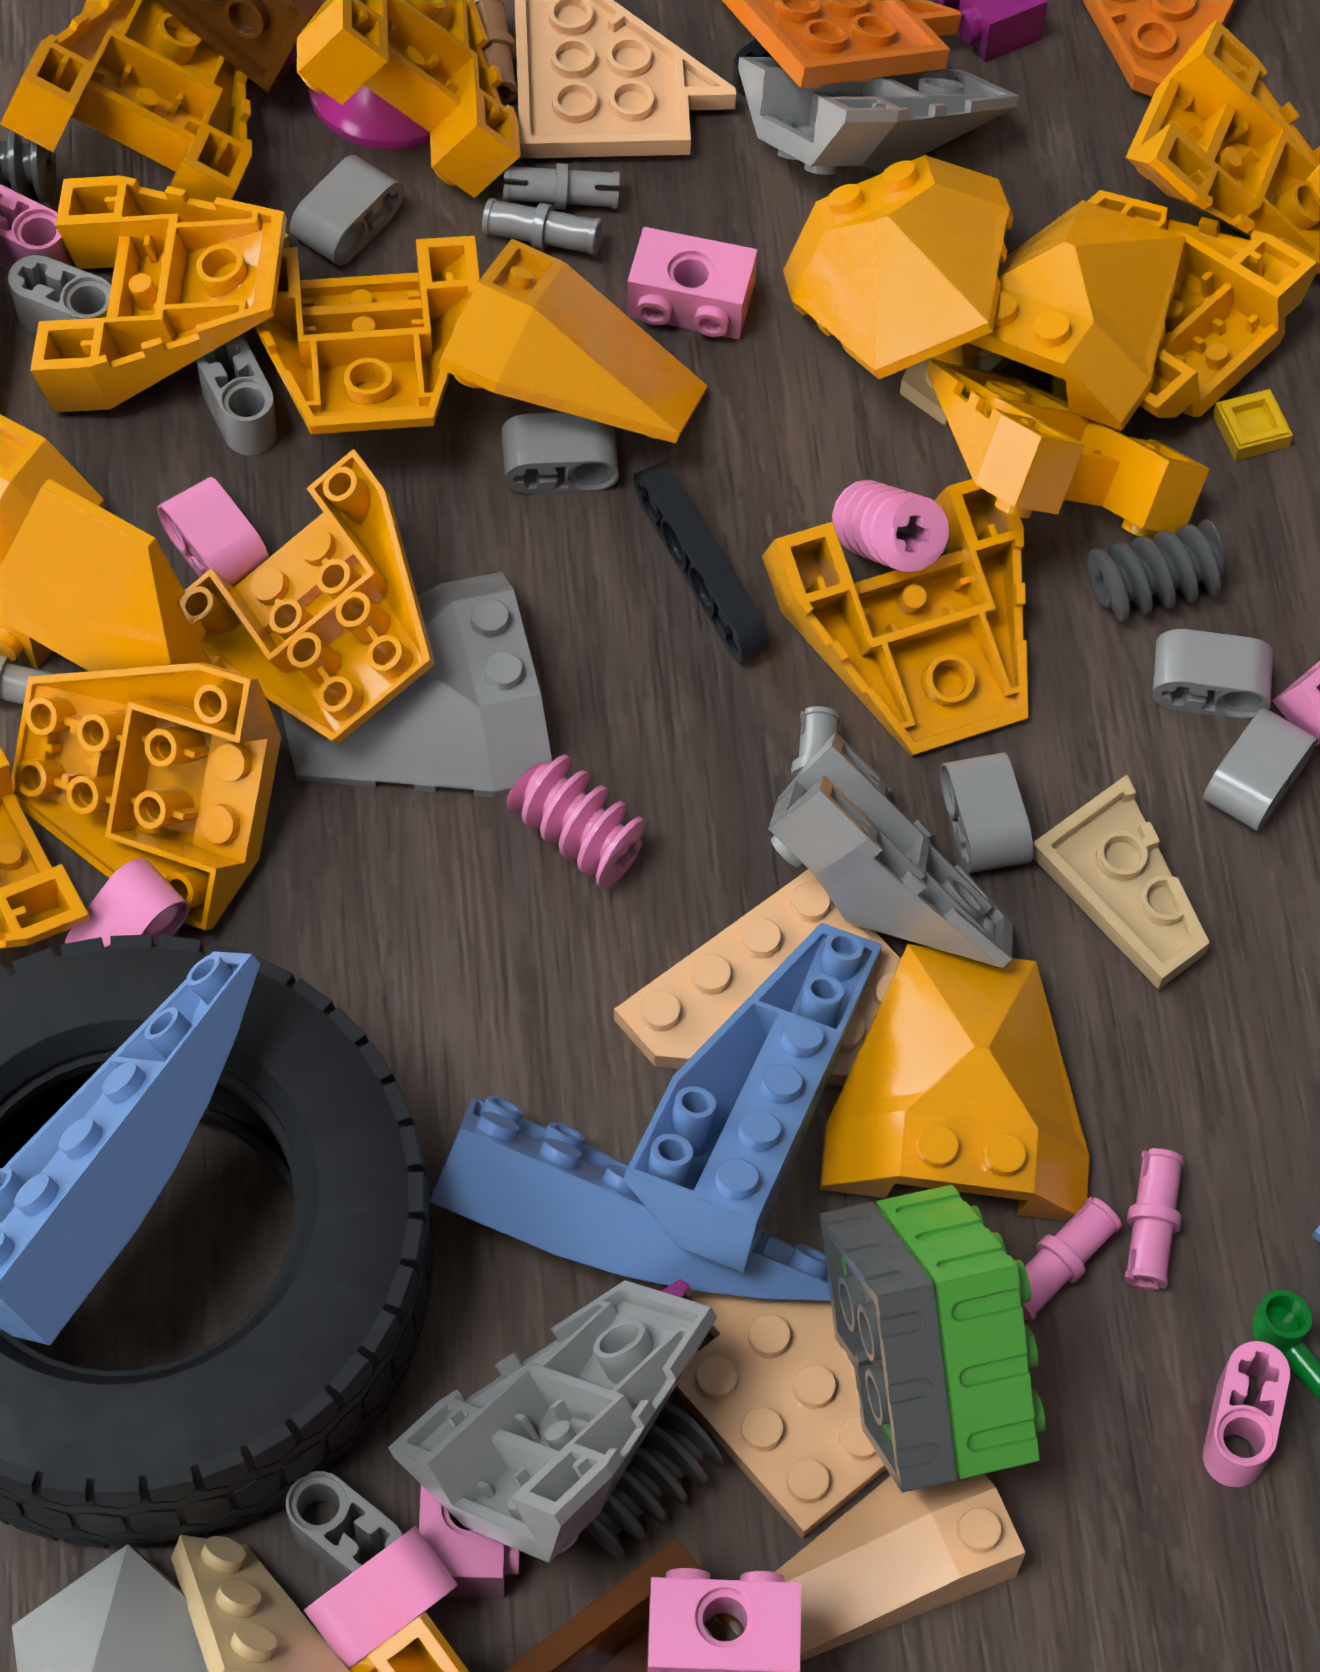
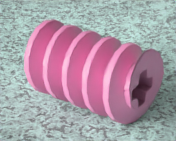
(890, 525)
(578, 819)

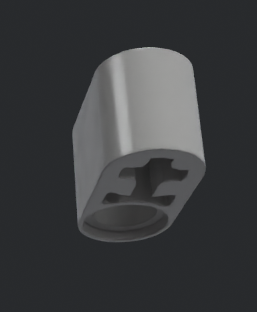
(346, 210)
(55, 291)
(242, 396)
(558, 454)
(1212, 673)
(1260, 768)
(986, 812)
(332, 1541)

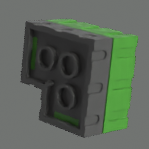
(934, 1336)

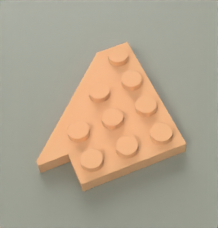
(605, 83)
(705, 988)
(782, 1404)

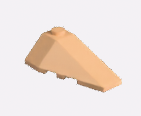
(901, 1559)

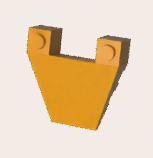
(427, 66)
(146, 85)
(179, 288)
(1039, 453)
(92, 591)
(925, 648)

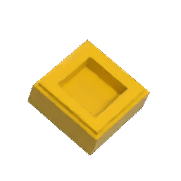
(1252, 424)

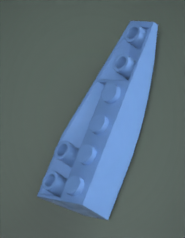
(747, 1100)
(111, 1148)
(576, 1205)

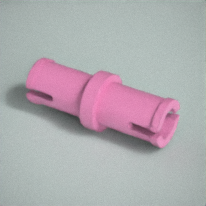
(1154, 1219)
(1064, 1254)

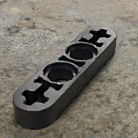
(701, 562)

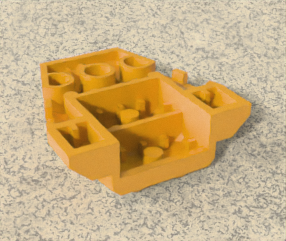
(1223, 308)

